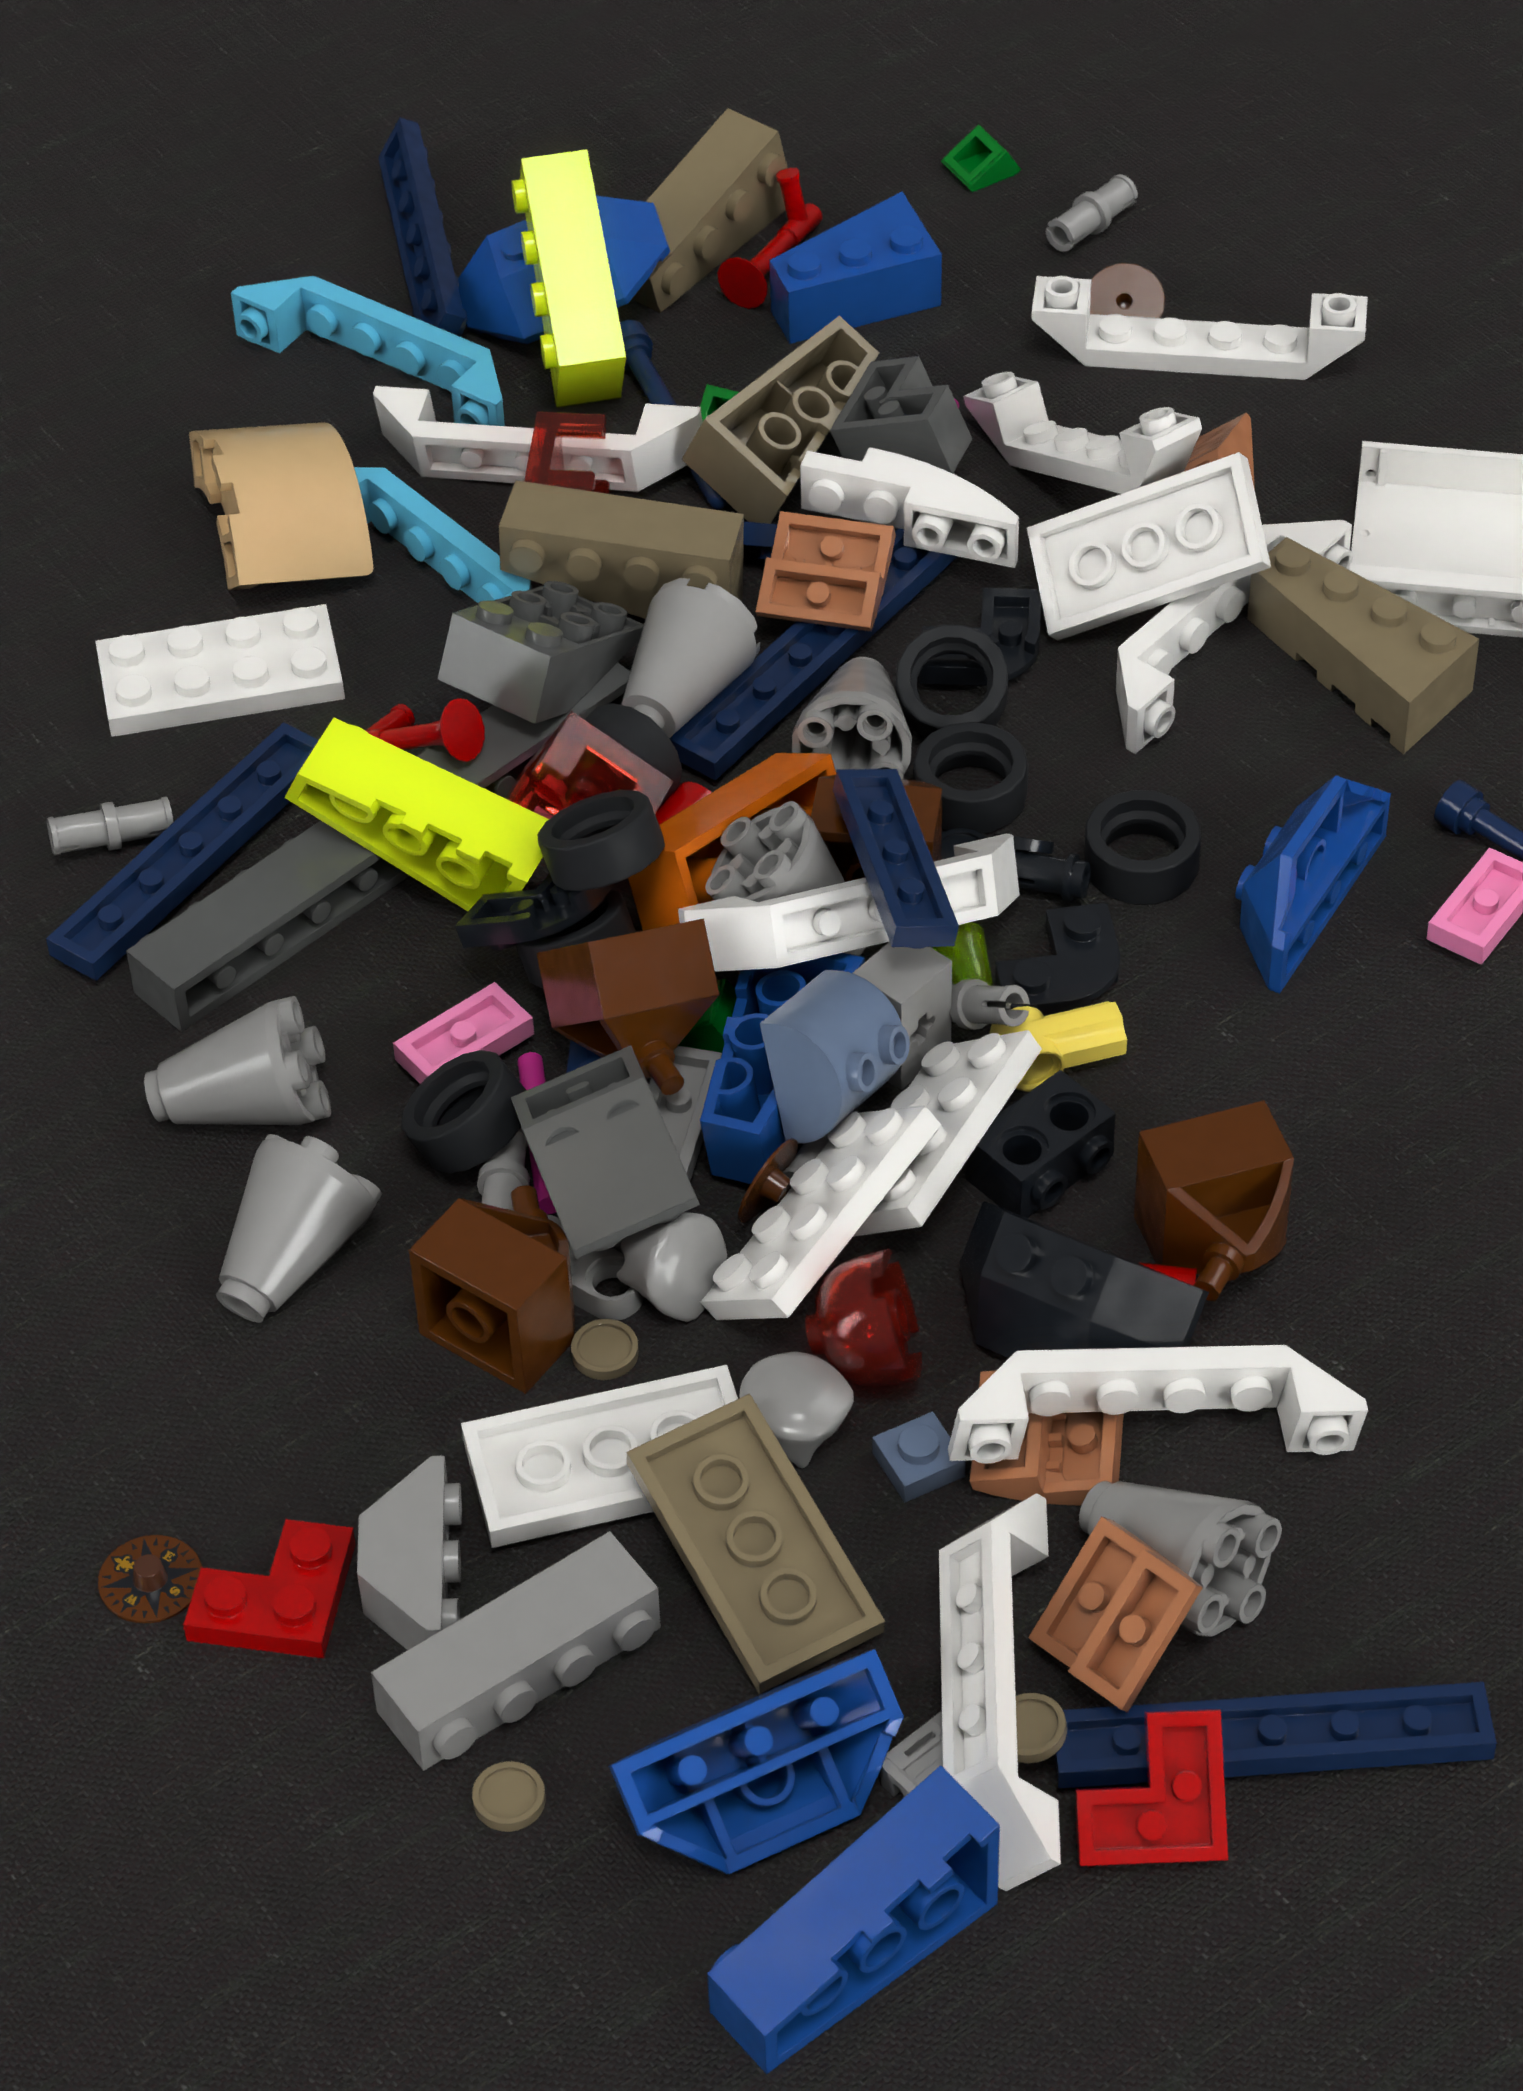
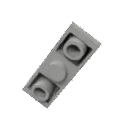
(409, 1556)

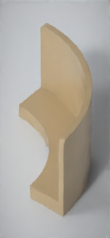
(285, 503)

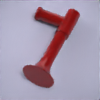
(743, 279)
(458, 730)

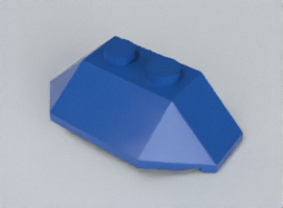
(498, 281)
(1308, 873)
(765, 1767)

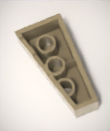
(714, 204)
(760, 436)
(617, 544)
(1364, 640)

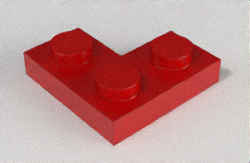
(278, 1612)
(1179, 1810)

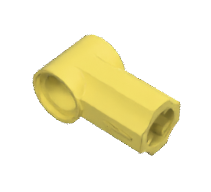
(1069, 1039)

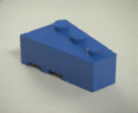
(860, 269)

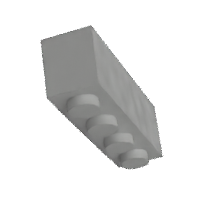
(516, 1651)

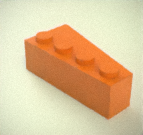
(695, 834)

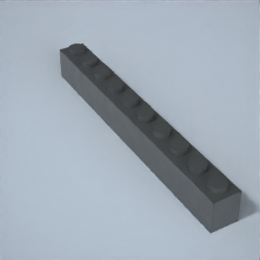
(311, 884)

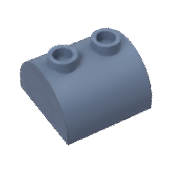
(831, 1051)

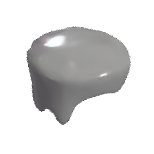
(674, 1263)
(800, 1400)

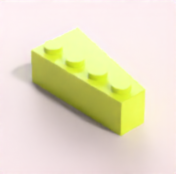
(572, 277)
(418, 815)

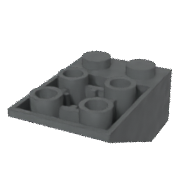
(536, 649)
(604, 1152)

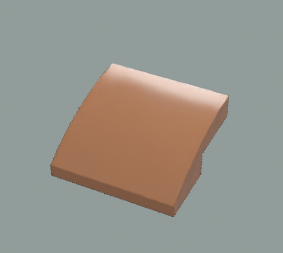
(826, 571)
(1057, 1459)
(1115, 1613)

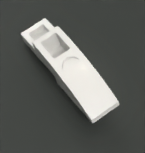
(929, 503)

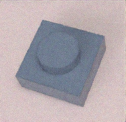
(917, 1457)

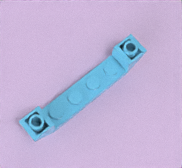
(283, 309)
(434, 537)

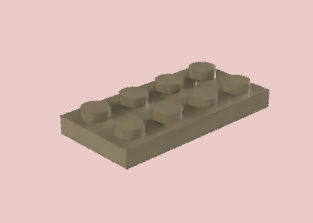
(755, 1543)

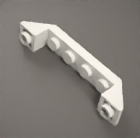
(1200, 347)
(1018, 425)
(503, 451)
(1185, 624)
(844, 915)
(1312, 1406)
(980, 1684)

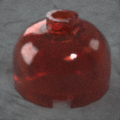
(866, 1322)

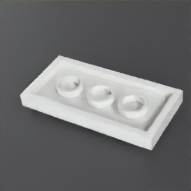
(1148, 546)
(219, 670)
(965, 1092)
(819, 1213)
(567, 1459)

